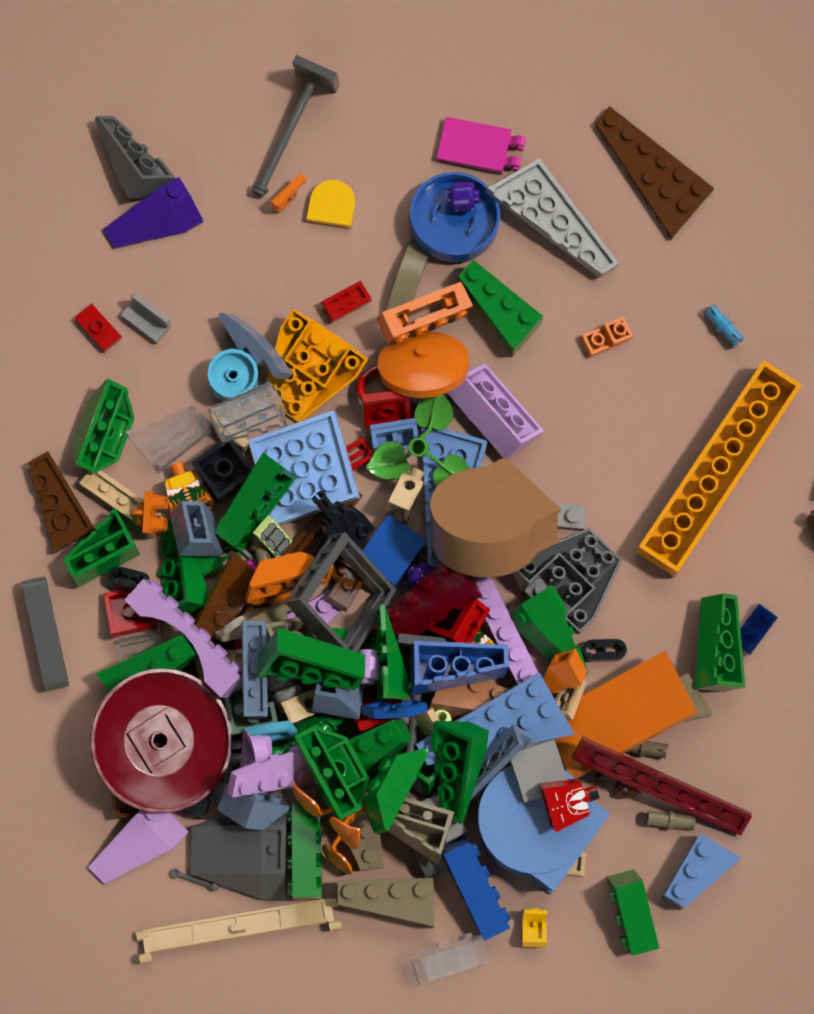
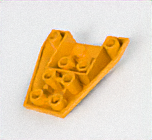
(319, 365)

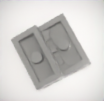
(535, 766)

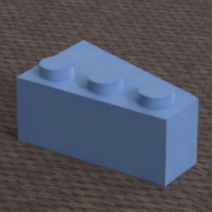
(698, 870)

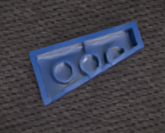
(454, 664)
(475, 888)

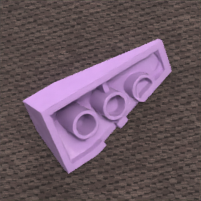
(138, 843)

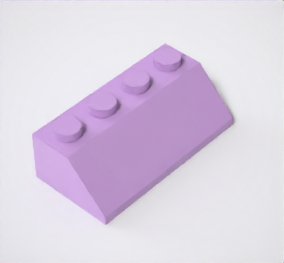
(495, 412)

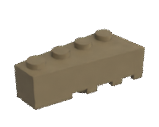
(392, 898)

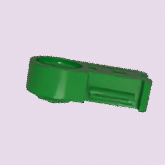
(212, 564)

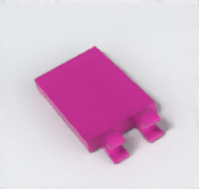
(478, 146)

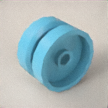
(229, 364)

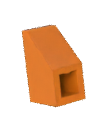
(565, 671)

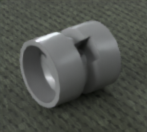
(283, 689)

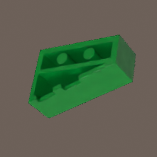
(101, 551)

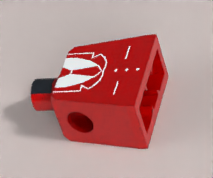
(566, 802)

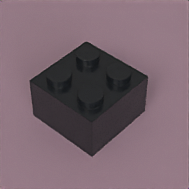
(223, 470)

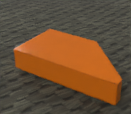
(287, 195)

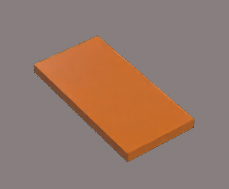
(628, 710)

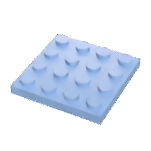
(318, 459)

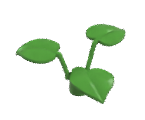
(390, 457)

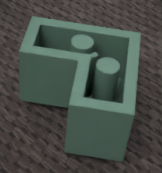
(234, 708)

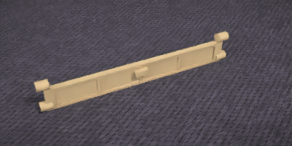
(237, 926)

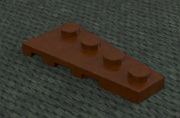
(61, 509)
(226, 597)

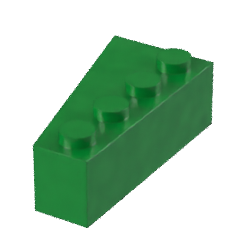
(719, 645)
(380, 743)
(306, 854)

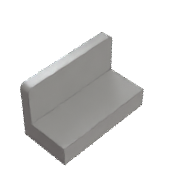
(146, 319)

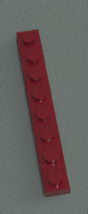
(661, 786)

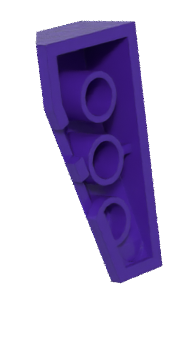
(160, 214)

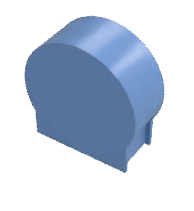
(520, 835)

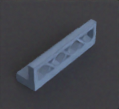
(253, 687)
(499, 756)

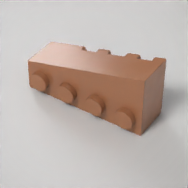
(465, 698)

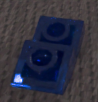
(756, 627)

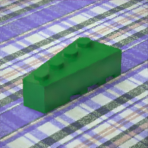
(500, 307)
(254, 501)
(172, 654)
(310, 660)

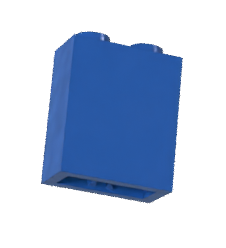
(394, 549)

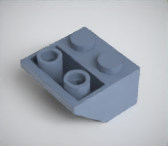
(195, 530)
(338, 701)
(253, 810)

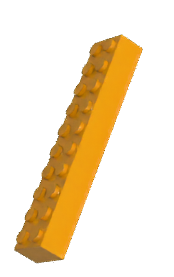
(718, 468)

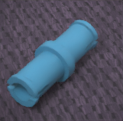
(724, 325)

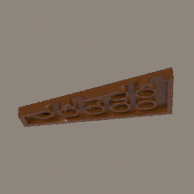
(660, 178)

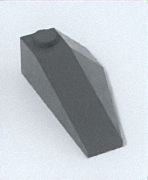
(133, 166)

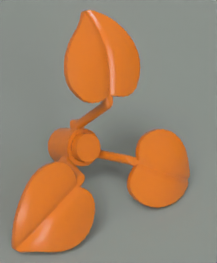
(347, 833)

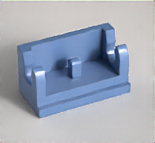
(396, 431)

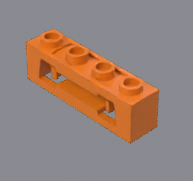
(394, 329)

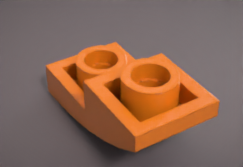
(606, 337)

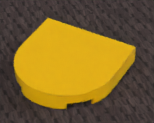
(332, 204)

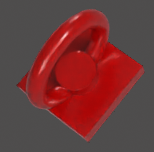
(381, 406)

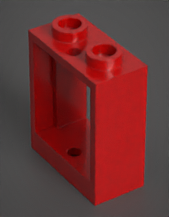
(473, 613)

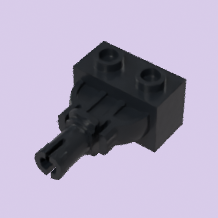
(341, 519)

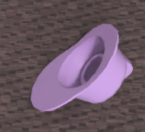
(255, 748)

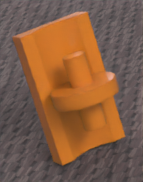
(147, 513)

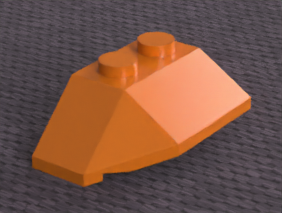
(278, 577)

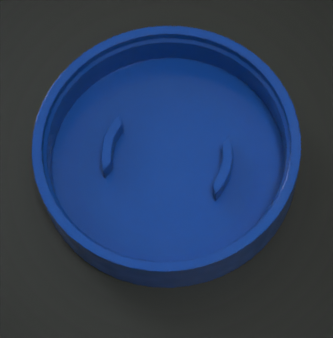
(450, 233)

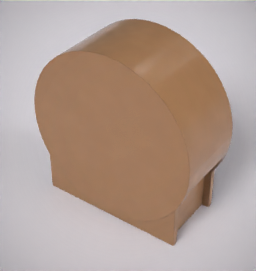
(491, 520)

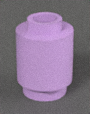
(371, 666)

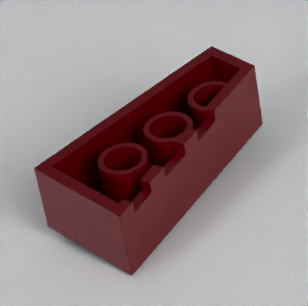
(432, 600)

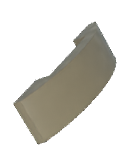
(408, 276)

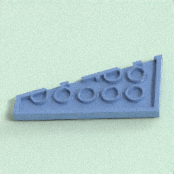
(442, 444)
(525, 706)

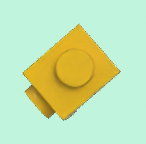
(534, 928)

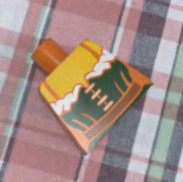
(186, 487)

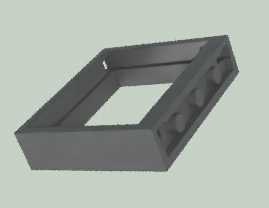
(383, 591)

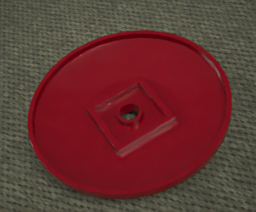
(194, 747)

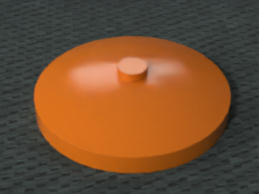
(424, 365)

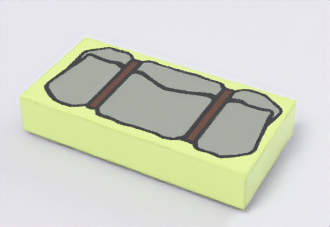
(272, 537)

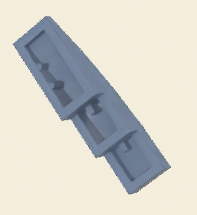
(252, 342)

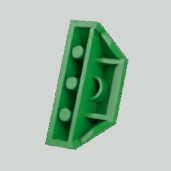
(103, 428)
(334, 769)
(391, 788)

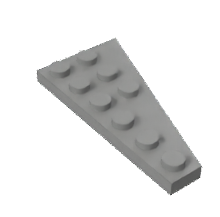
(546, 207)

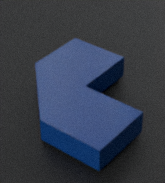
(384, 710)

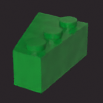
(633, 912)

